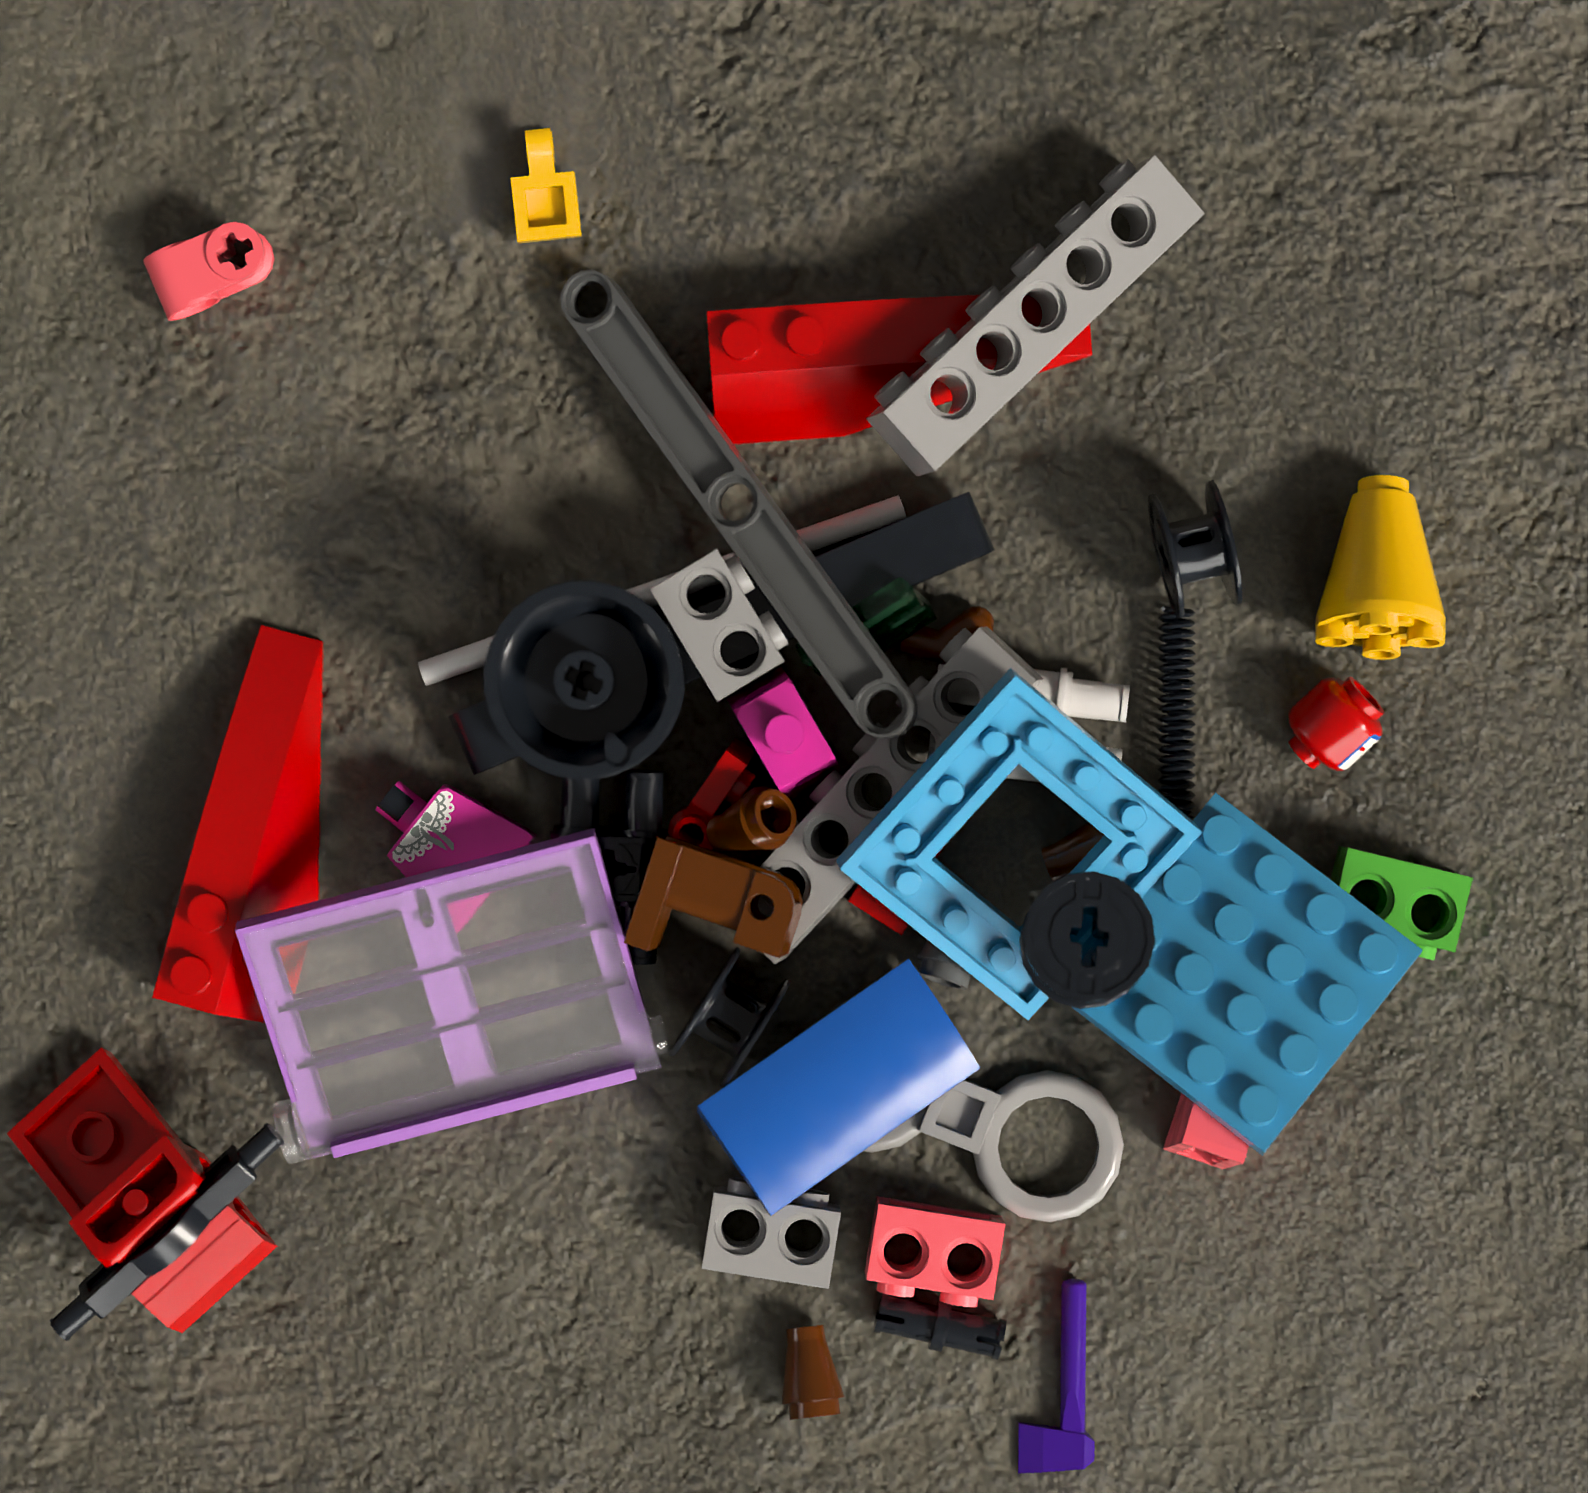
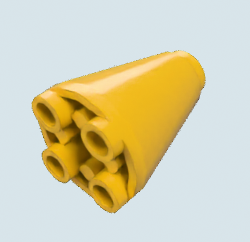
(1381, 576)

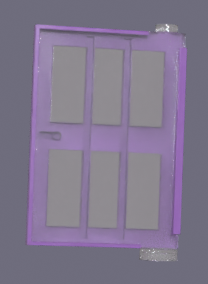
(449, 998)

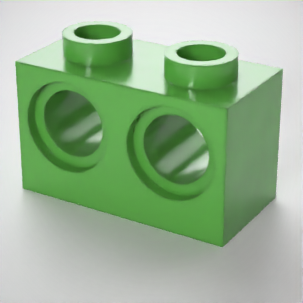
(1398, 889)

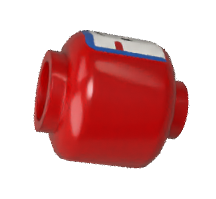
(1335, 724)

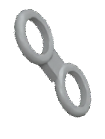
(973, 1120)

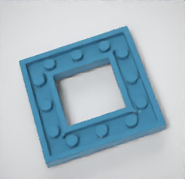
(1006, 729)

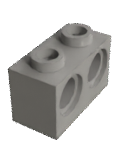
(705, 633)
(768, 1252)

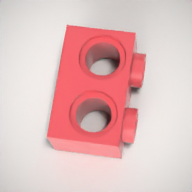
(938, 1232)

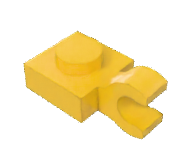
(544, 200)

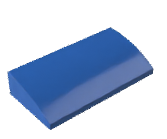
(838, 1087)

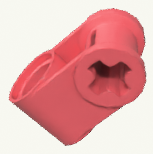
(196, 270)

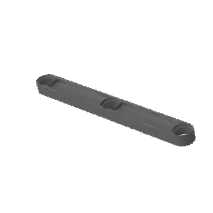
(765, 537)

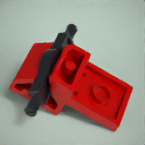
(143, 1198)

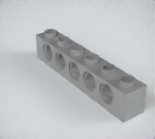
(1157, 217)
(974, 656)

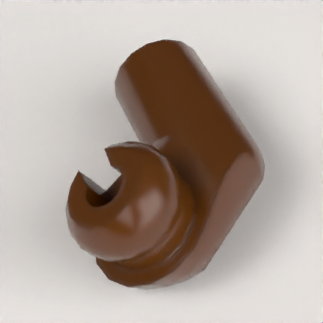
(930, 642)

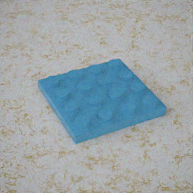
(1251, 976)

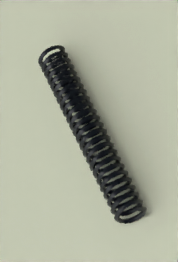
(1176, 709)

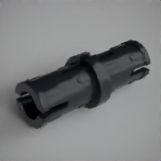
(940, 1325)

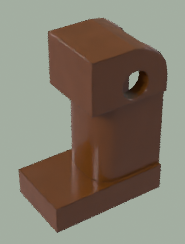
(717, 891)

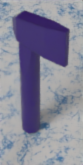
(1068, 1446)

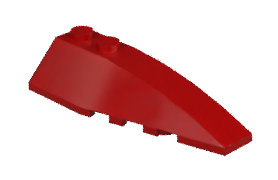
(821, 364)
(256, 829)

